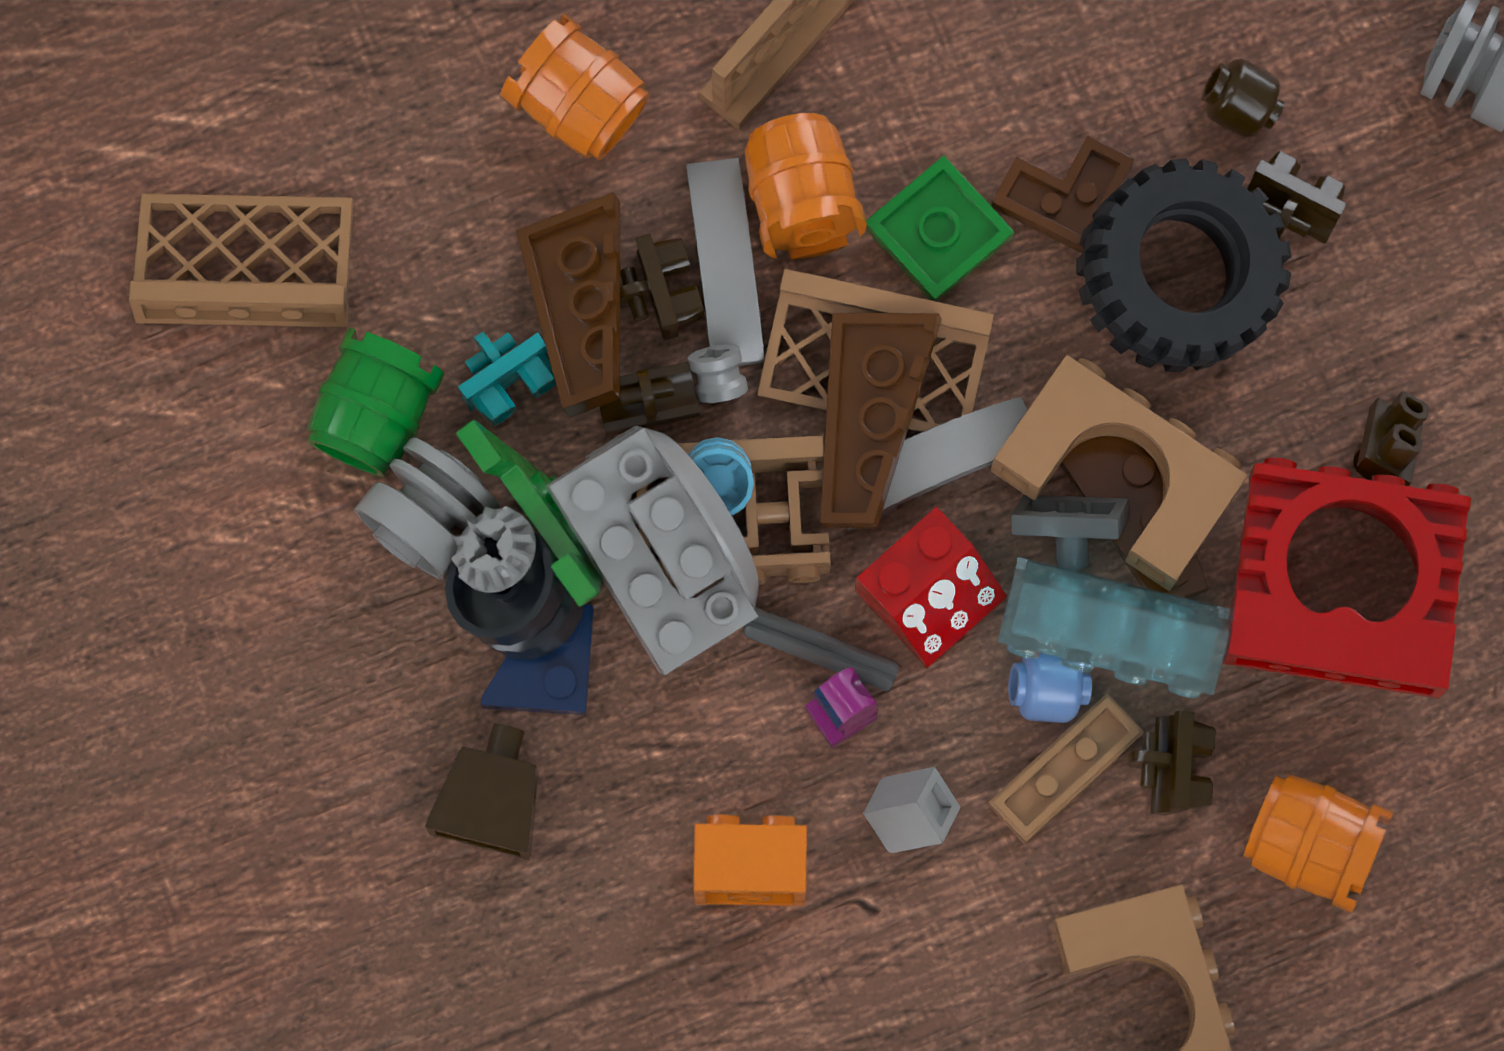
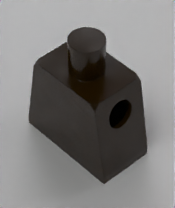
(489, 797)

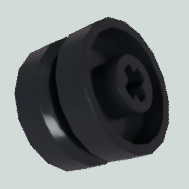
(523, 619)

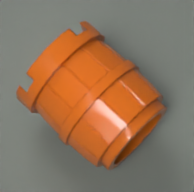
(576, 89)
(802, 186)
(1316, 839)

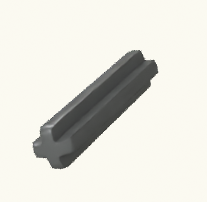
(821, 649)

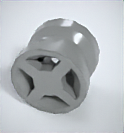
(718, 373)

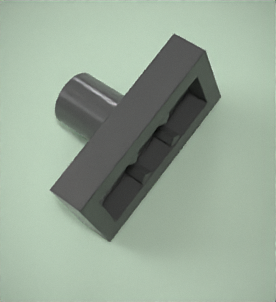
(1071, 523)

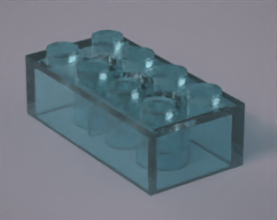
(1114, 628)

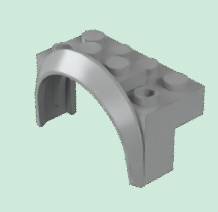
(686, 529)

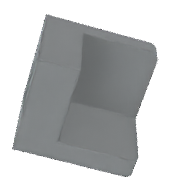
(912, 810)

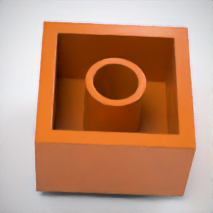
(750, 862)

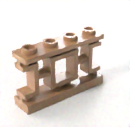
(772, 456)

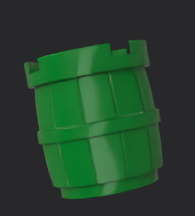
(371, 403)

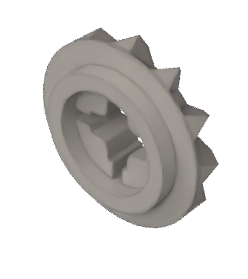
(515, 543)

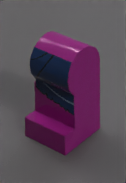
(841, 707)

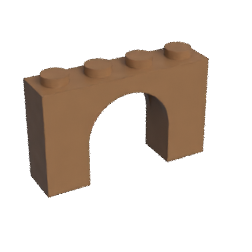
(1084, 406)
(1157, 932)

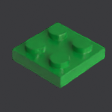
(939, 229)

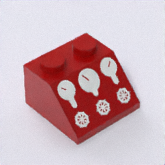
(930, 587)

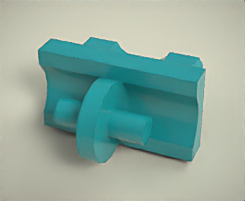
(487, 388)

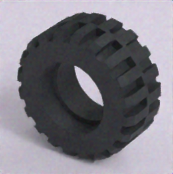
(1233, 222)

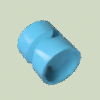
(726, 469)

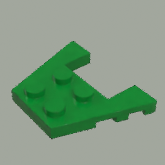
(529, 490)

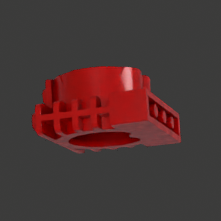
(1282, 636)

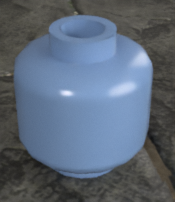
(1047, 689)

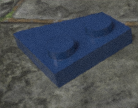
(549, 682)

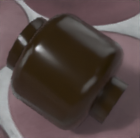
(1243, 97)

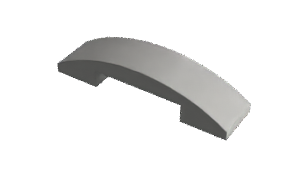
(725, 257)
(952, 451)

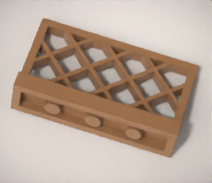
(767, 55)
(837, 296)
(235, 300)

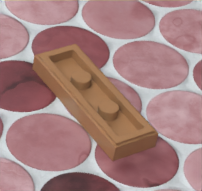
(1065, 768)

